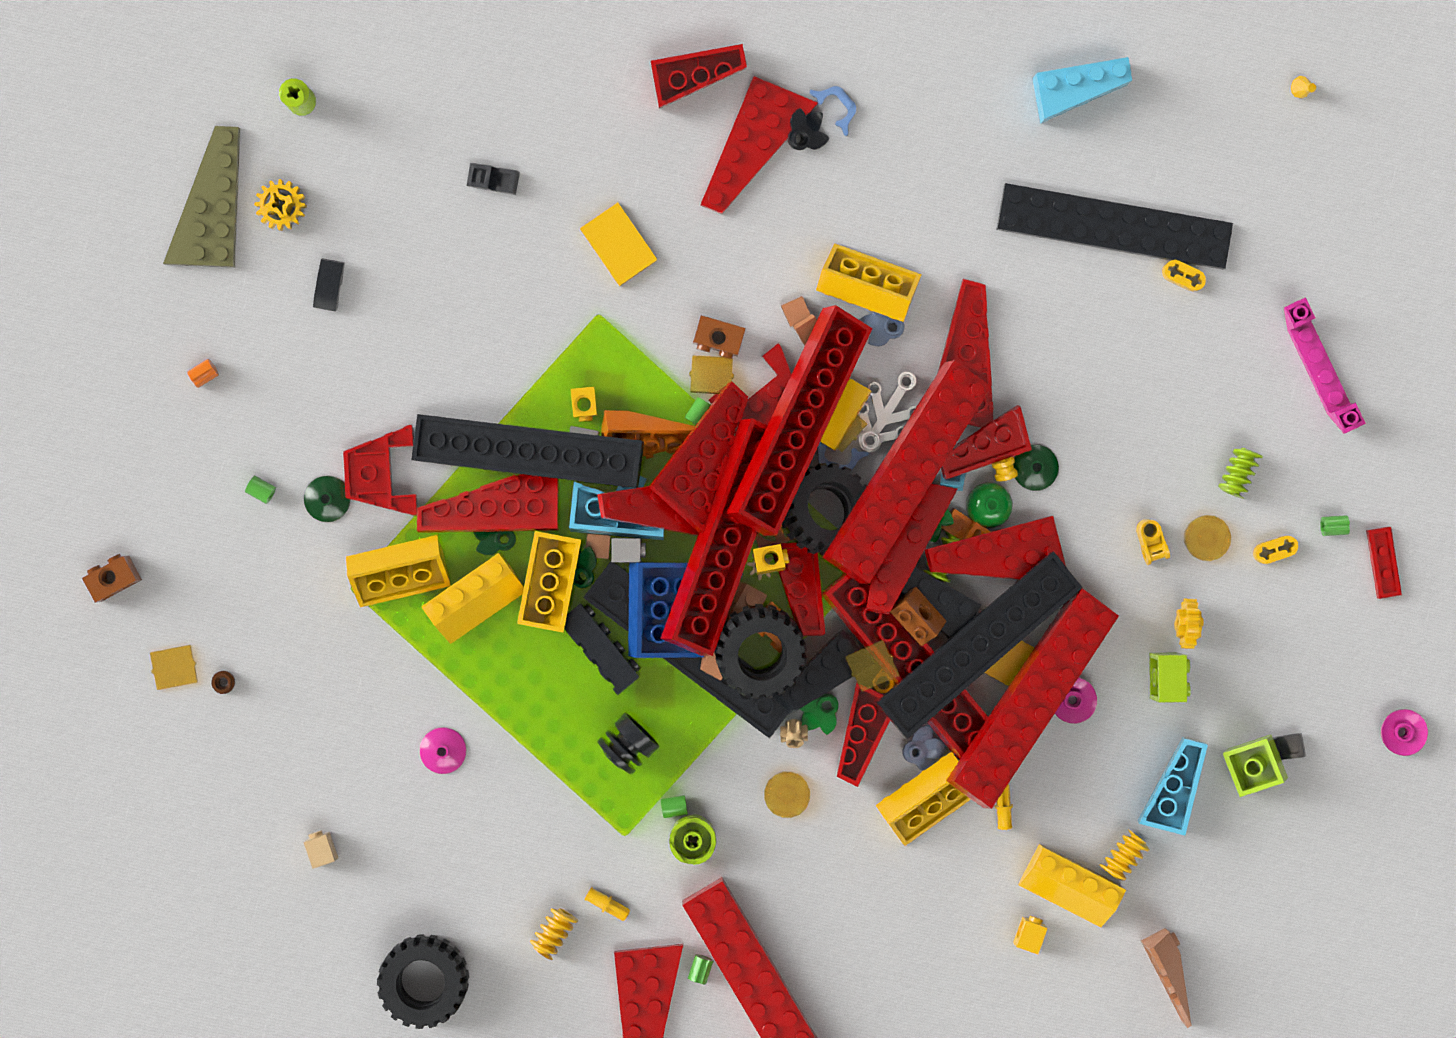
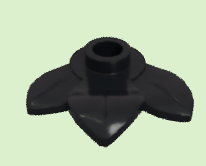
(808, 128)

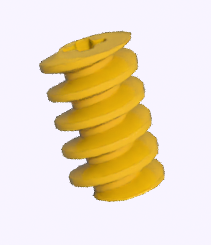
(1125, 856)
(553, 932)

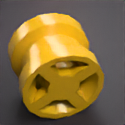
(1005, 469)

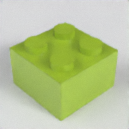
(1169, 677)
(1255, 765)

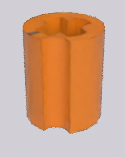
(203, 373)

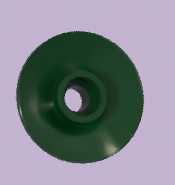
(1036, 480)
(337, 505)

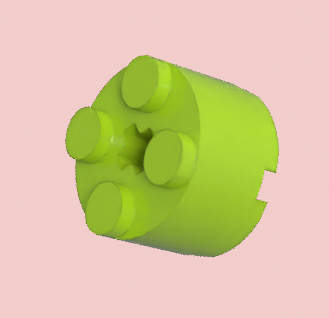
(690, 852)

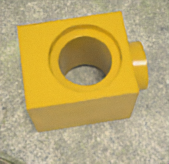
(580, 393)
(759, 556)
(1030, 934)

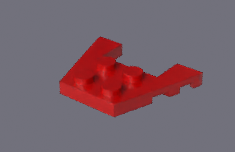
(764, 401)
(369, 472)

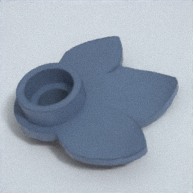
(880, 333)
(927, 748)

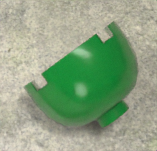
(989, 505)

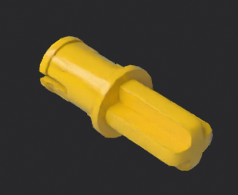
(1004, 810)
(607, 904)

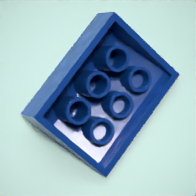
(650, 602)

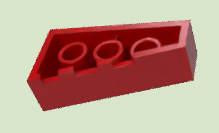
(691, 72)
(863, 734)

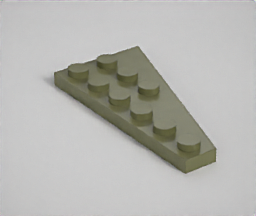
(210, 214)

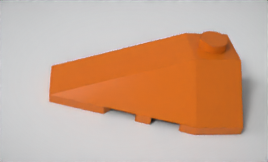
(657, 433)

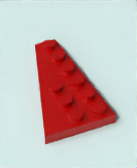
(754, 138)
(969, 342)
(699, 463)
(503, 505)
(643, 508)
(908, 549)
(998, 553)
(646, 988)

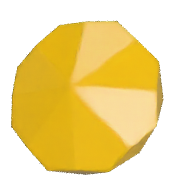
(1302, 87)

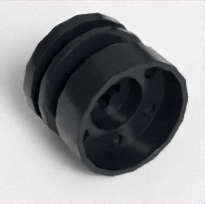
(627, 744)

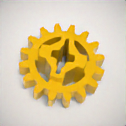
(271, 207)
(1188, 623)

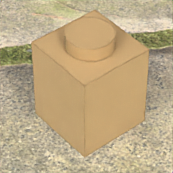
(320, 849)

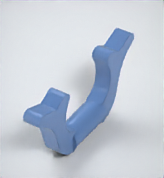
(844, 98)
(856, 456)

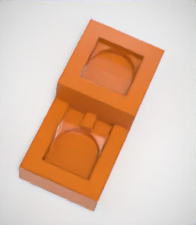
(964, 526)

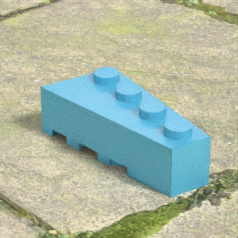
(1074, 86)
(586, 518)
(1175, 793)

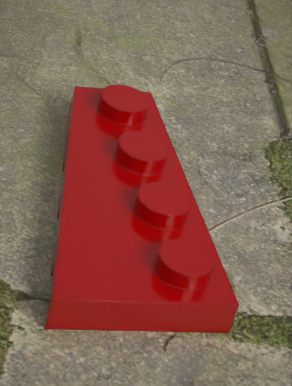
(992, 443)
(803, 589)

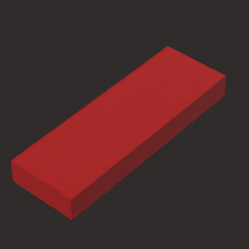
(1384, 562)

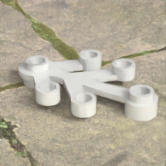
(884, 415)

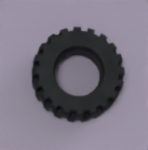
(798, 518)
(774, 677)
(403, 1005)

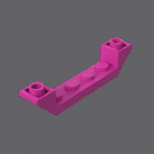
(1319, 367)

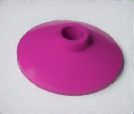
(1083, 707)
(1415, 732)
(454, 746)

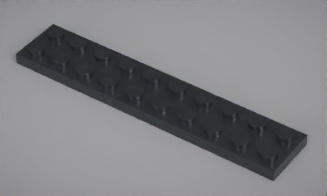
(1114, 226)
(528, 451)
(611, 597)
(979, 645)

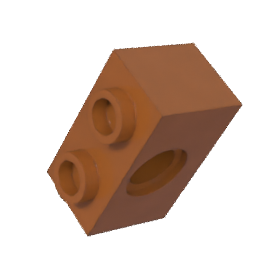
(709, 326)
(125, 574)
(918, 616)

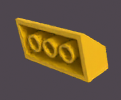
(868, 282)
(397, 571)
(549, 581)
(474, 598)
(923, 801)
(1072, 886)

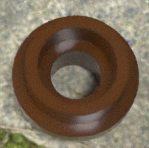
(215, 682)

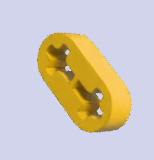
(1186, 270)
(1277, 554)

